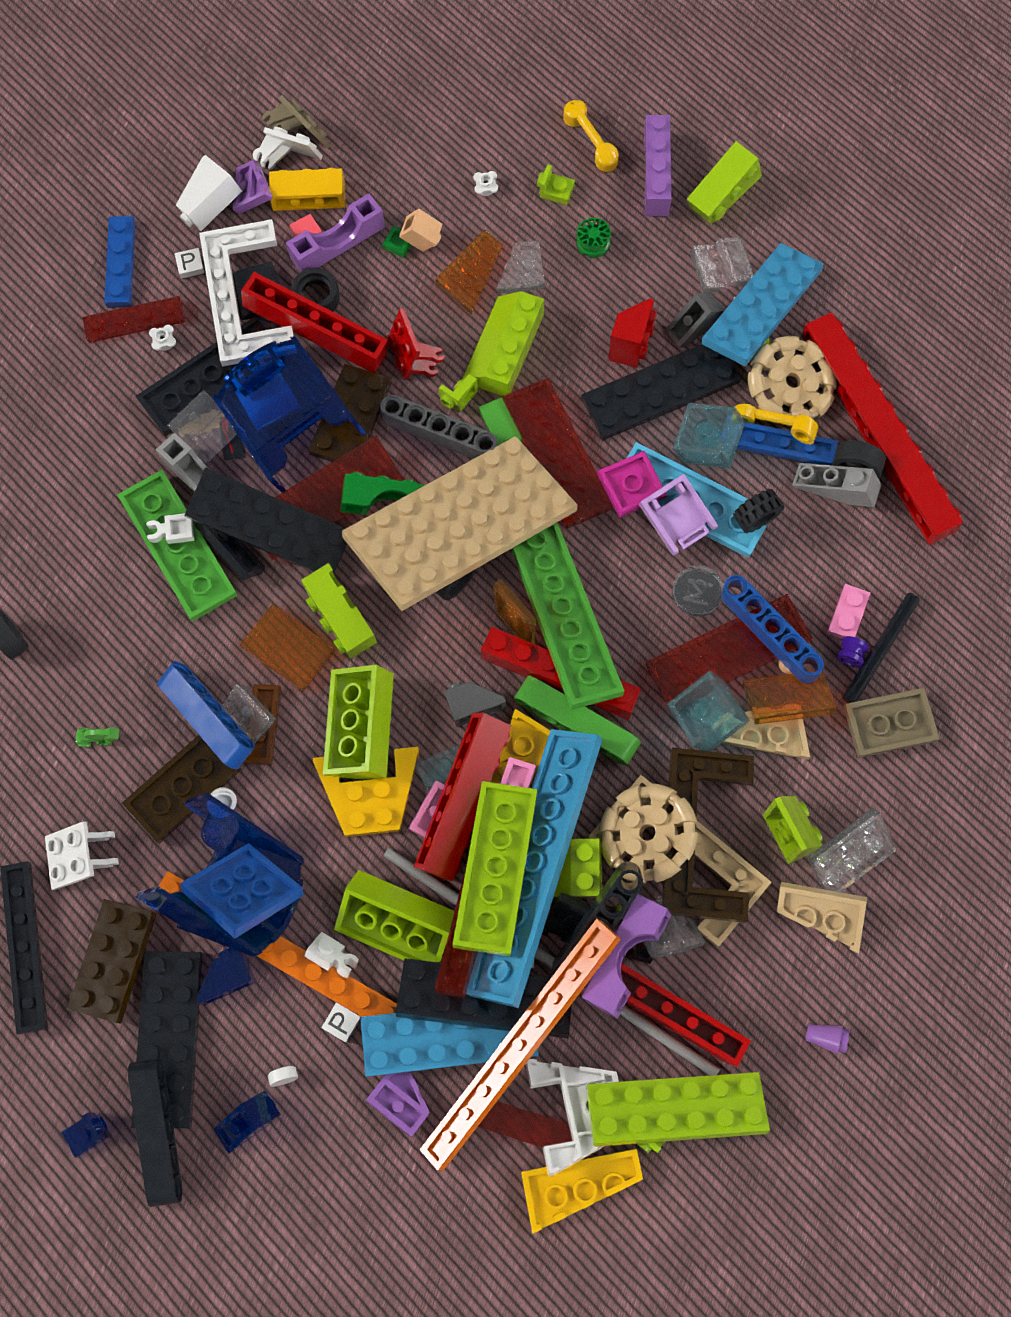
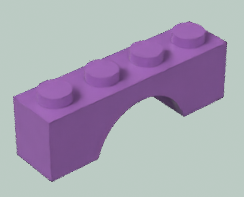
(658, 165)
(359, 223)
(641, 923)

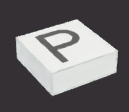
(189, 263)
(341, 1022)

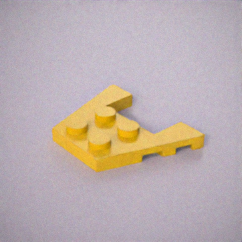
(372, 804)

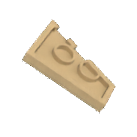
(777, 737)
(827, 911)

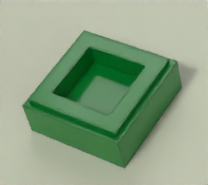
(395, 244)

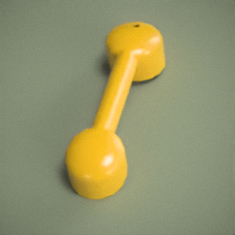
(606, 153)
(803, 426)

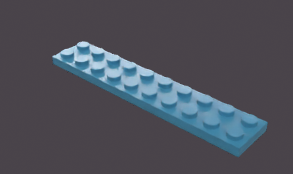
(560, 795)

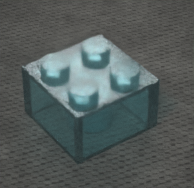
(709, 435)
(708, 712)

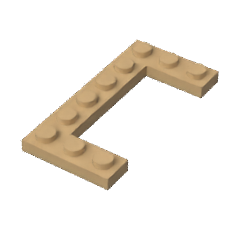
(721, 861)

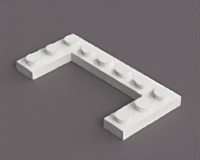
(216, 249)

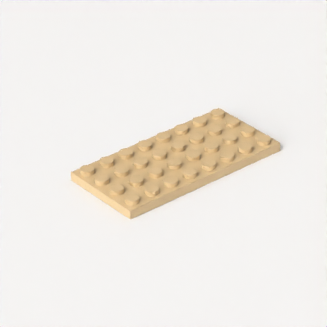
(458, 522)

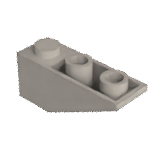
(839, 483)

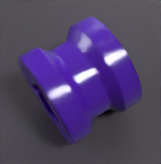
(852, 651)

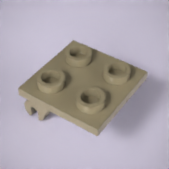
(293, 117)

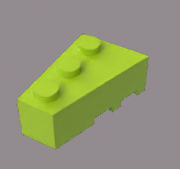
(725, 183)
(337, 612)

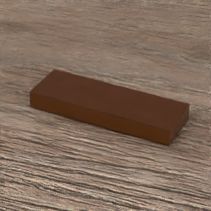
(264, 748)

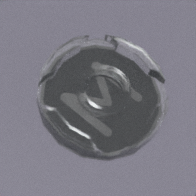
(697, 591)

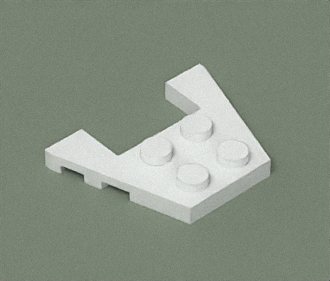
(573, 1087)

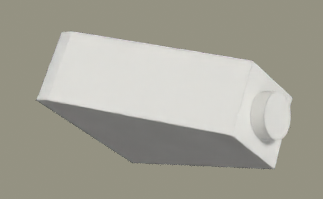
(206, 194)

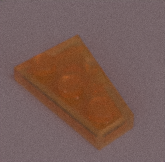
(470, 270)

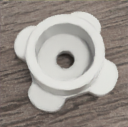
(485, 188)
(165, 343)

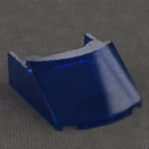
(275, 399)
(225, 833)

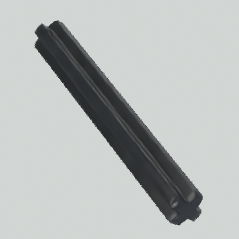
(881, 648)

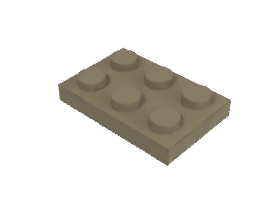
(891, 722)

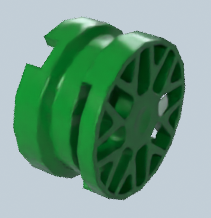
(593, 238)

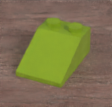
(792, 828)
(581, 870)

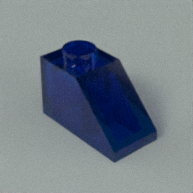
(225, 976)
(246, 1121)

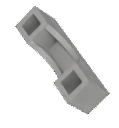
(181, 460)

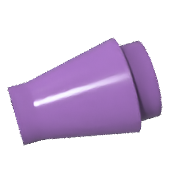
(829, 1037)

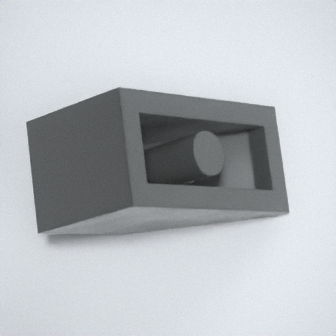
(694, 319)
(471, 698)

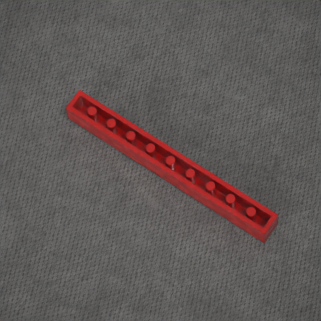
(880, 426)

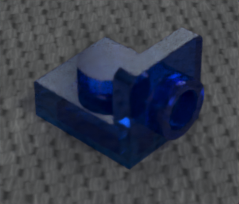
(85, 1134)

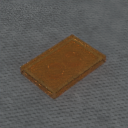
(514, 612)
(287, 647)
(788, 698)

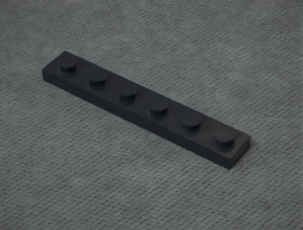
(23, 948)

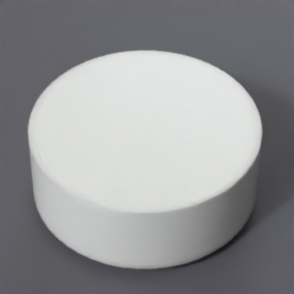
(282, 1076)

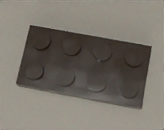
(363, 395)
(161, 799)
(112, 961)

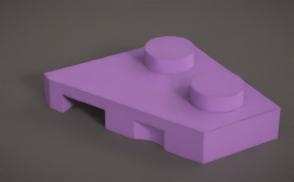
(400, 1102)

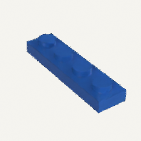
(120, 261)
(783, 445)

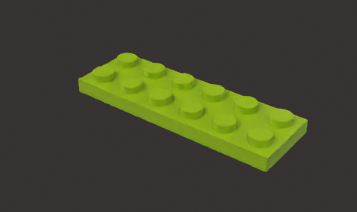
(495, 869)
(676, 1109)

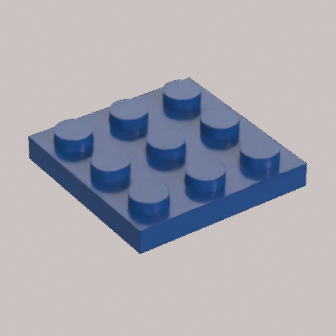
(241, 890)

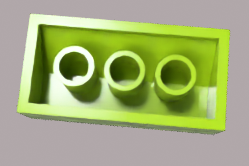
(506, 342)
(358, 723)
(393, 919)

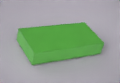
(499, 421)

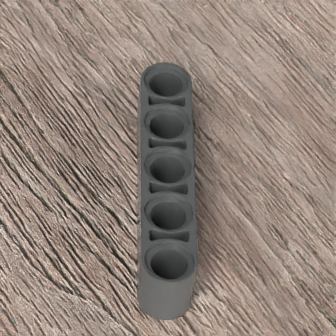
(430, 420)

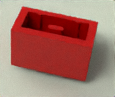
(632, 333)

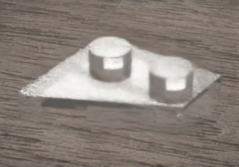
(523, 269)

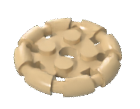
(798, 367)
(647, 816)

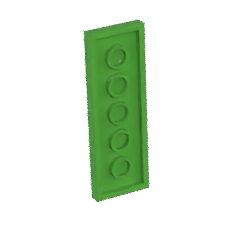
(186, 565)

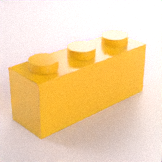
(307, 189)

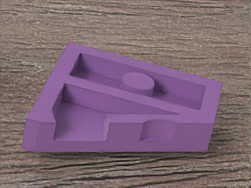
(253, 186)

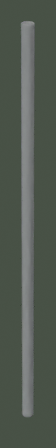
(547, 960)

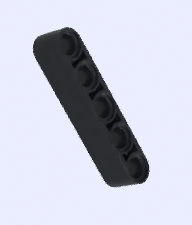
(600, 910)
(155, 1132)

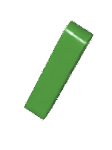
(555, 709)

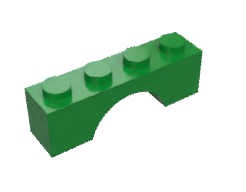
(363, 492)

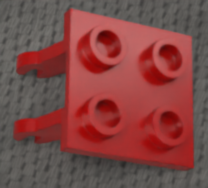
(410, 354)

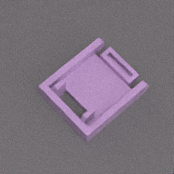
(681, 519)

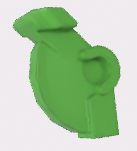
(103, 737)

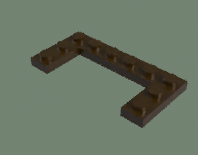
(678, 893)

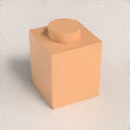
(421, 230)

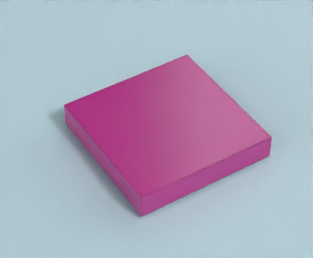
(630, 483)

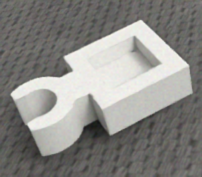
(175, 529)
(329, 953)

